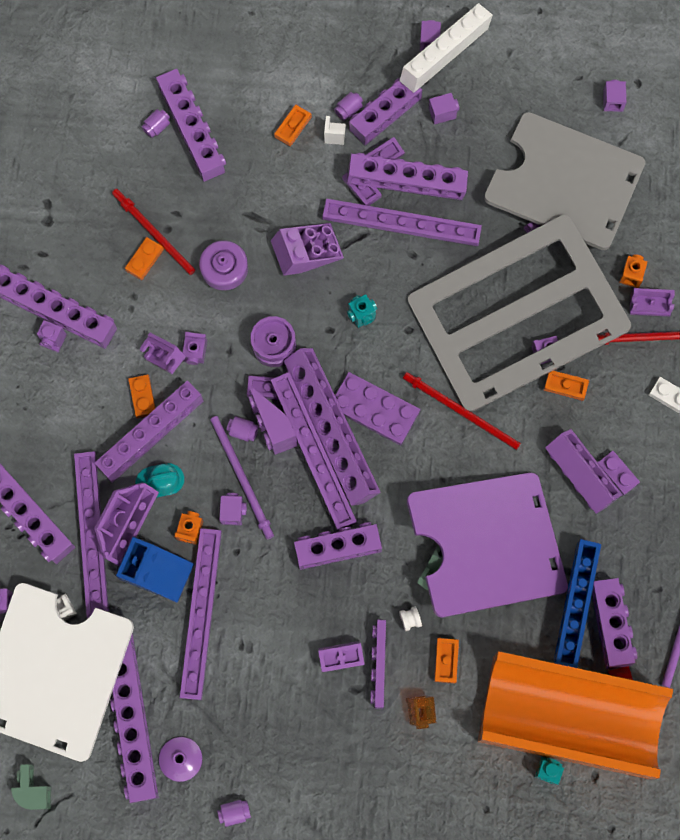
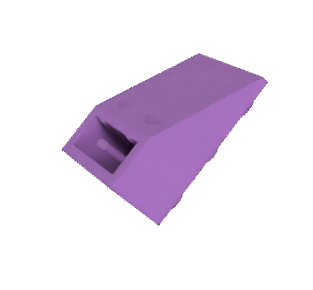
(305, 248)
(274, 422)

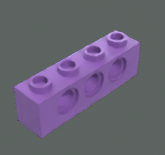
(367, 131)
(370, 546)
(612, 656)

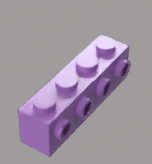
(583, 471)

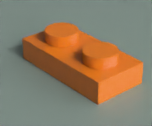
(293, 125)
(144, 258)
(566, 385)
(142, 395)
(446, 660)

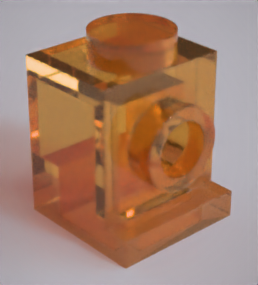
(427, 708)

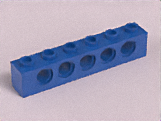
(577, 603)

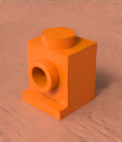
(631, 276)
(189, 535)

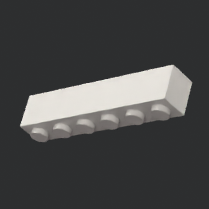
(445, 48)

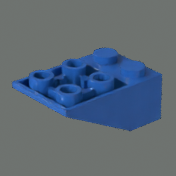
(154, 570)

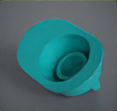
(163, 478)

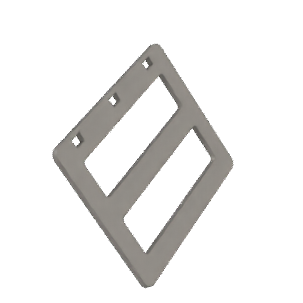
(586, 276)

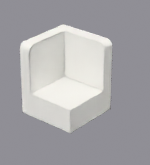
(334, 132)

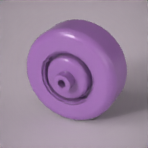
(223, 265)

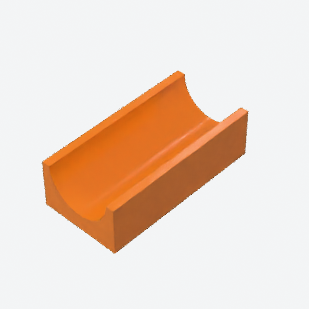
(574, 715)

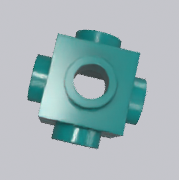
(364, 316)

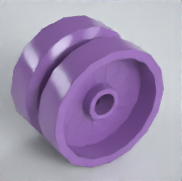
(273, 341)

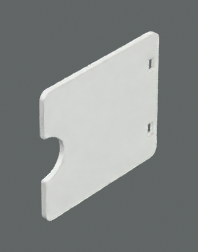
(57, 673)

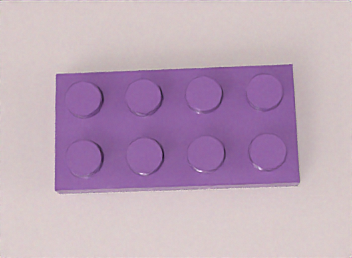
(376, 408)

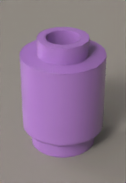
(348, 106)
(156, 123)
(242, 429)
(234, 813)

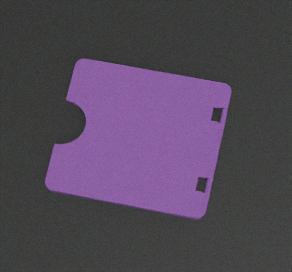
(490, 544)

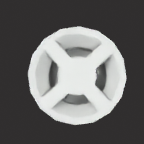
(410, 618)

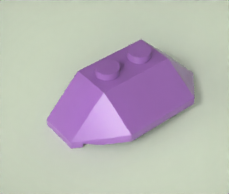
(123, 519)

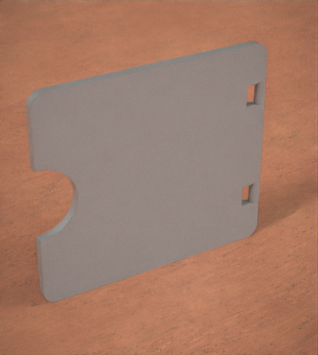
(567, 176)

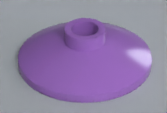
(190, 765)

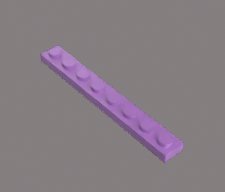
(402, 222)
(313, 451)
(89, 514)
(200, 614)

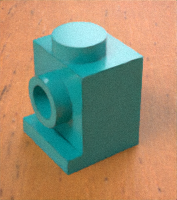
(549, 770)

